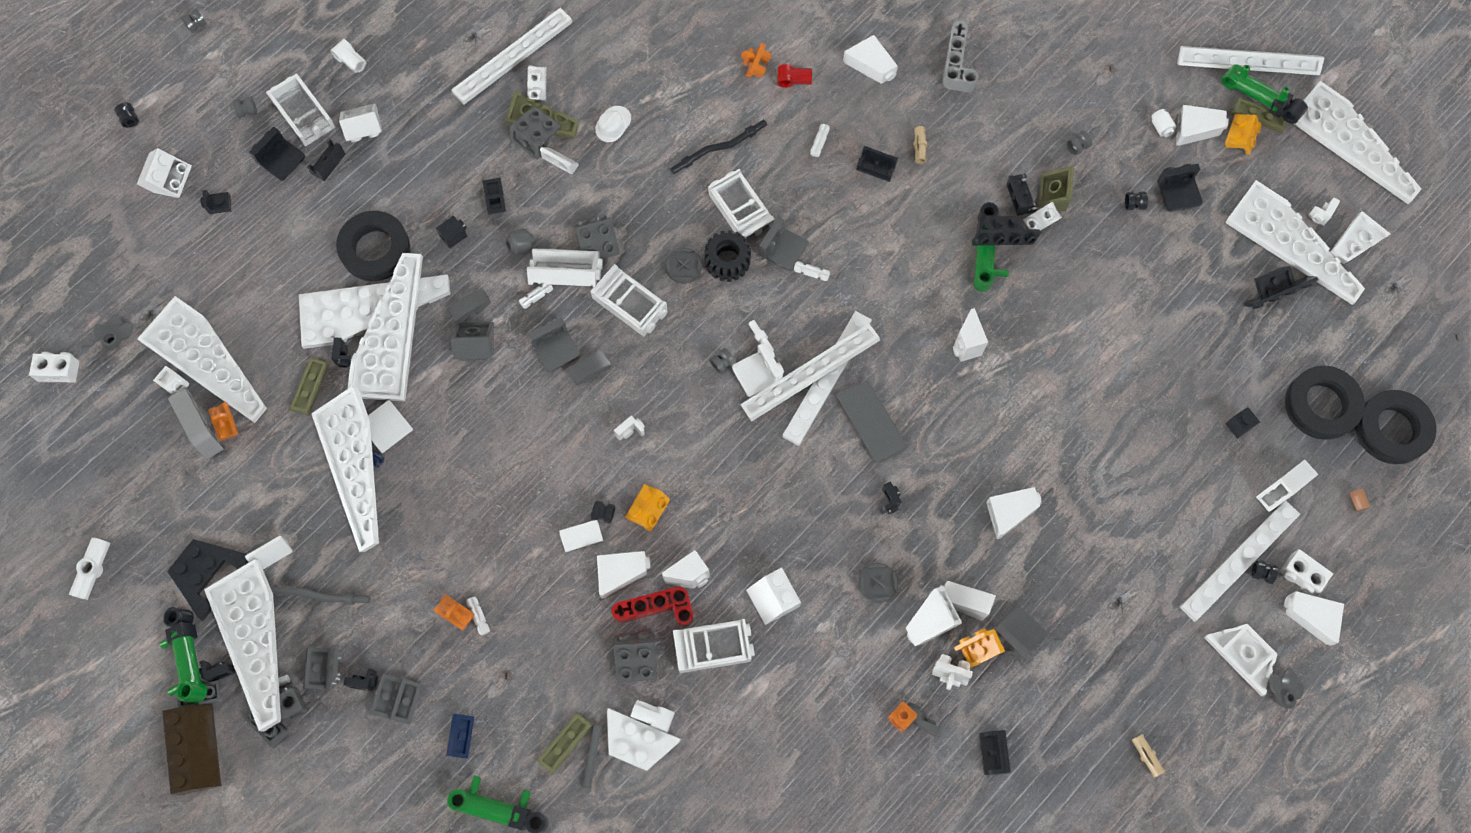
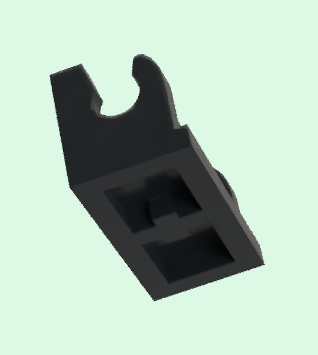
(327, 161)
(877, 163)
(1021, 194)
(995, 752)

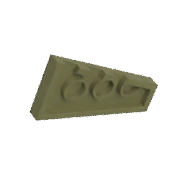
(522, 104)

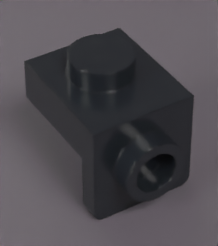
(892, 495)

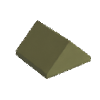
(1056, 188)

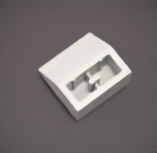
(164, 174)

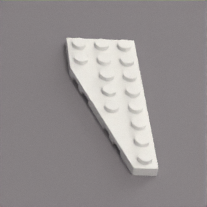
(1343, 131)
(1276, 227)
(349, 310)
(194, 348)
(384, 352)
(348, 448)
(247, 624)

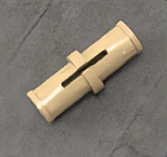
(920, 144)
(1147, 754)

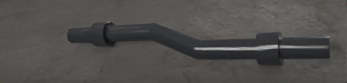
(688, 161)

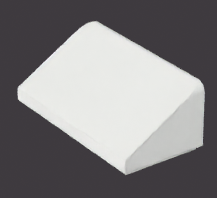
(558, 160)
(581, 536)
(270, 552)

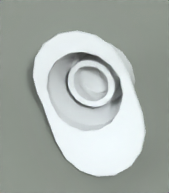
(613, 123)

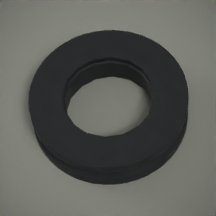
(361, 225)
(1338, 381)
(1414, 410)

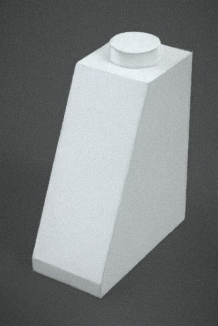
(872, 60)
(1199, 124)
(1287, 485)
(1011, 509)
(620, 570)
(969, 600)
(1316, 615)
(933, 618)

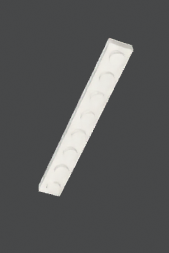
(511, 56)
(1256, 60)
(810, 372)
(820, 390)
(1239, 561)

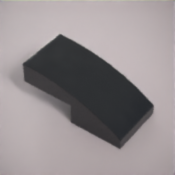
(494, 196)

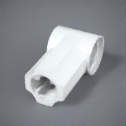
(345, 53)
(655, 716)

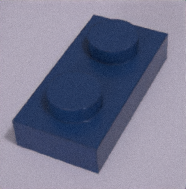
(460, 736)

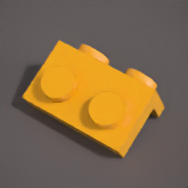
(1243, 132)
(647, 507)
(981, 647)

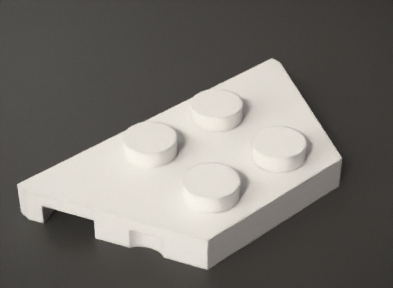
(1246, 654)
(636, 741)

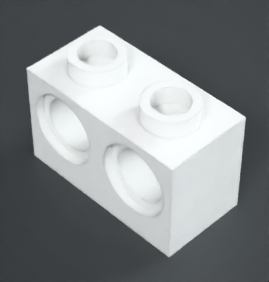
(53, 371)
(1307, 568)

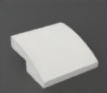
(387, 426)

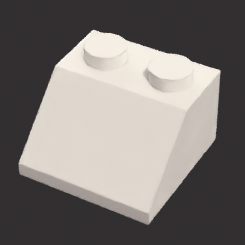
(360, 123)
(971, 338)
(687, 572)
(773, 596)

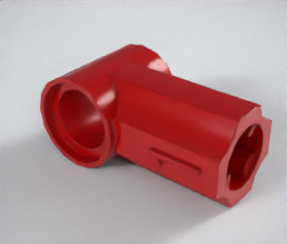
(788, 76)

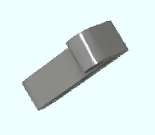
(955, 70)
(195, 424)

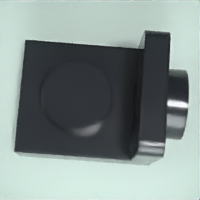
(216, 202)
(340, 352)
(216, 673)
(359, 683)

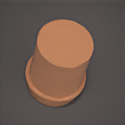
(1360, 500)

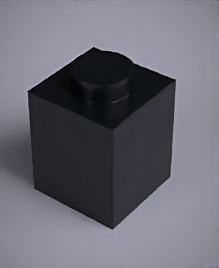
(452, 231)
(1242, 422)

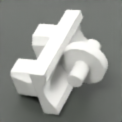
(536, 82)
(1042, 217)
(952, 674)

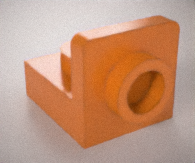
(902, 716)

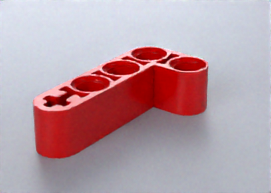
(652, 609)

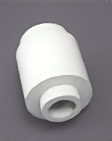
(1163, 123)

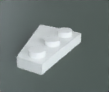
(1358, 237)

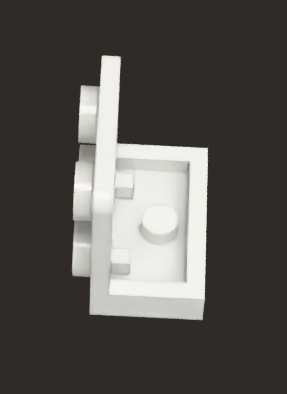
(758, 371)

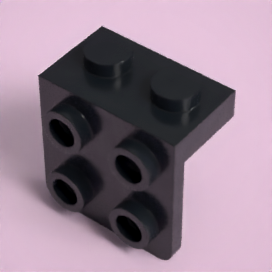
(276, 154)
(1180, 187)

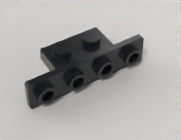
(1005, 231)
(1277, 283)

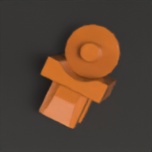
(754, 58)
(223, 421)
(454, 612)

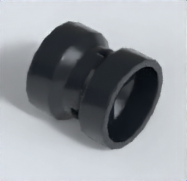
(126, 115)
(1136, 201)
(602, 511)
(1264, 571)

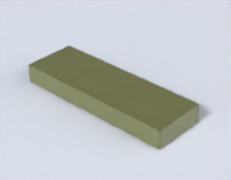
(1264, 116)
(309, 386)
(564, 743)

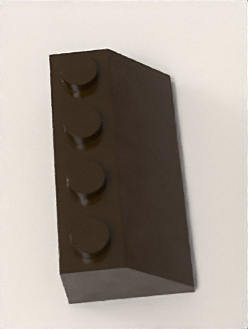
(191, 749)

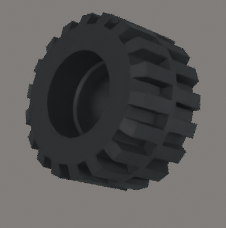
(729, 242)

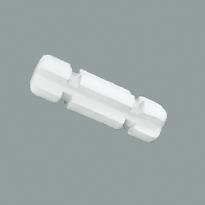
(819, 140)
(812, 271)
(535, 295)
(478, 618)

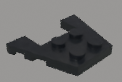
(197, 567)

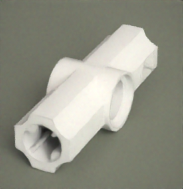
(85, 580)

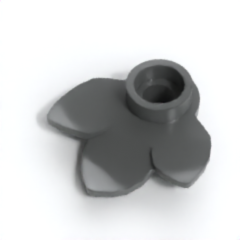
(114, 330)
(1286, 688)

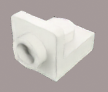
(1323, 214)
(170, 381)
(626, 428)

